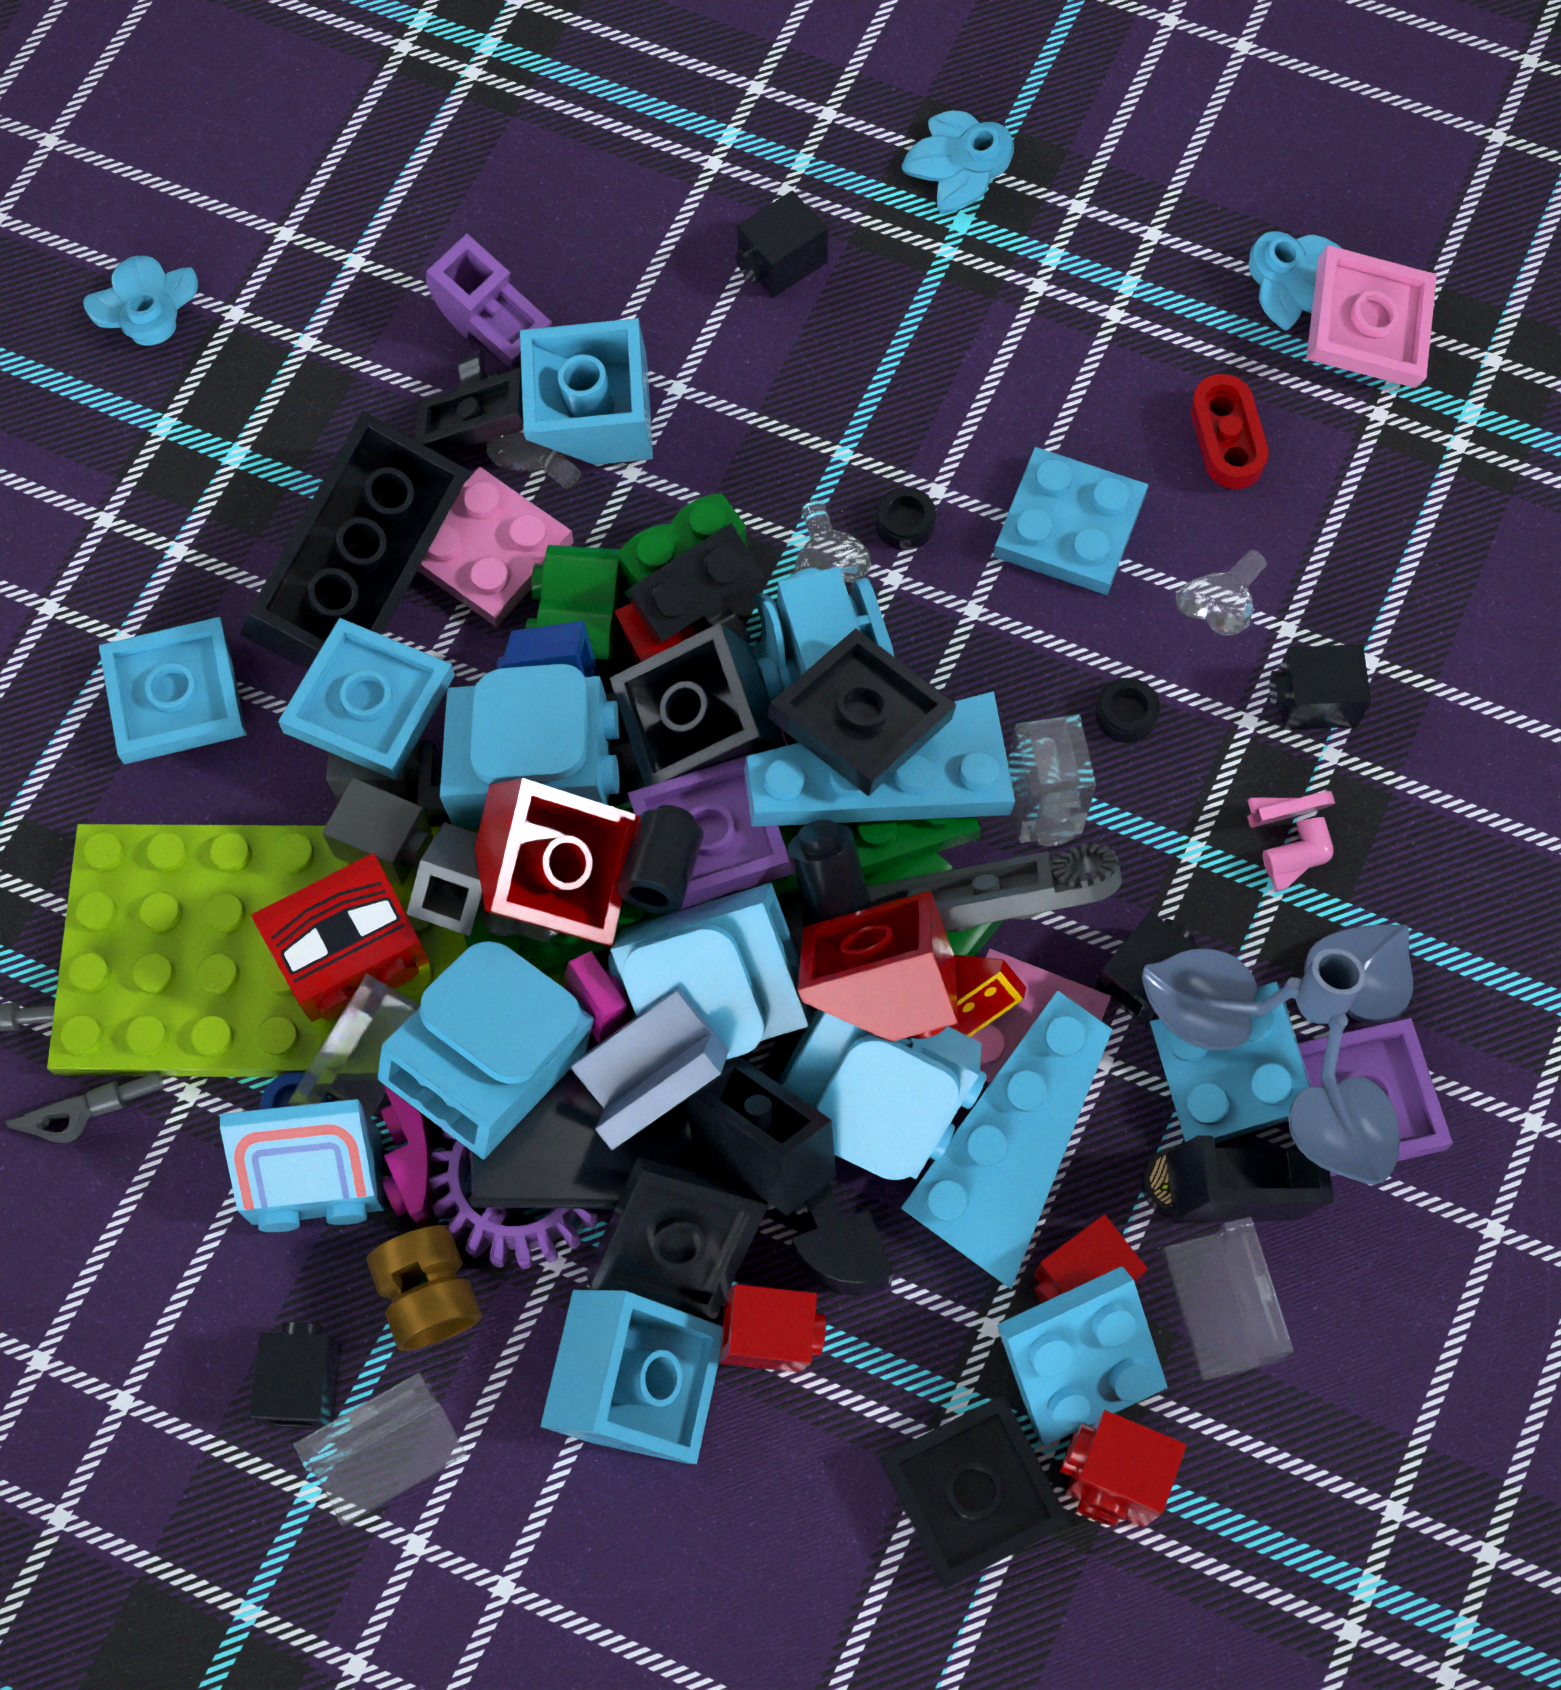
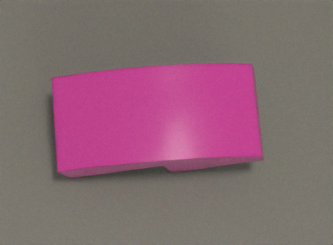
(599, 994)
(410, 1164)

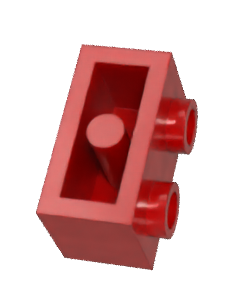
(1121, 1470)

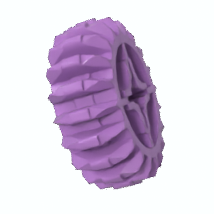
(489, 1227)

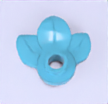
(954, 157)
(1289, 284)
(142, 299)
(770, 652)

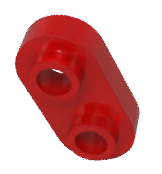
(1229, 436)

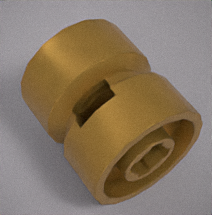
(427, 1311)

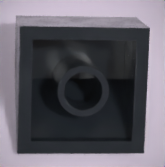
(695, 706)

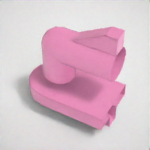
(1291, 860)

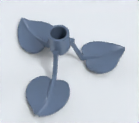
(1356, 971)

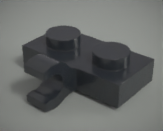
(476, 412)
(697, 587)

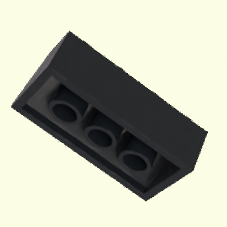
(355, 541)

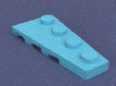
(951, 776)
(1010, 1146)

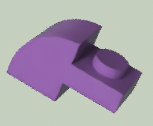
(480, 301)

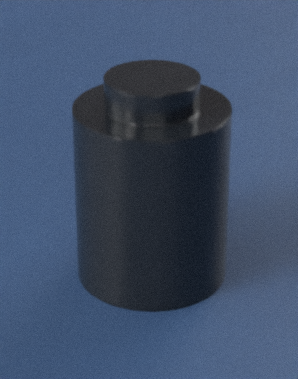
(660, 860)
(828, 871)

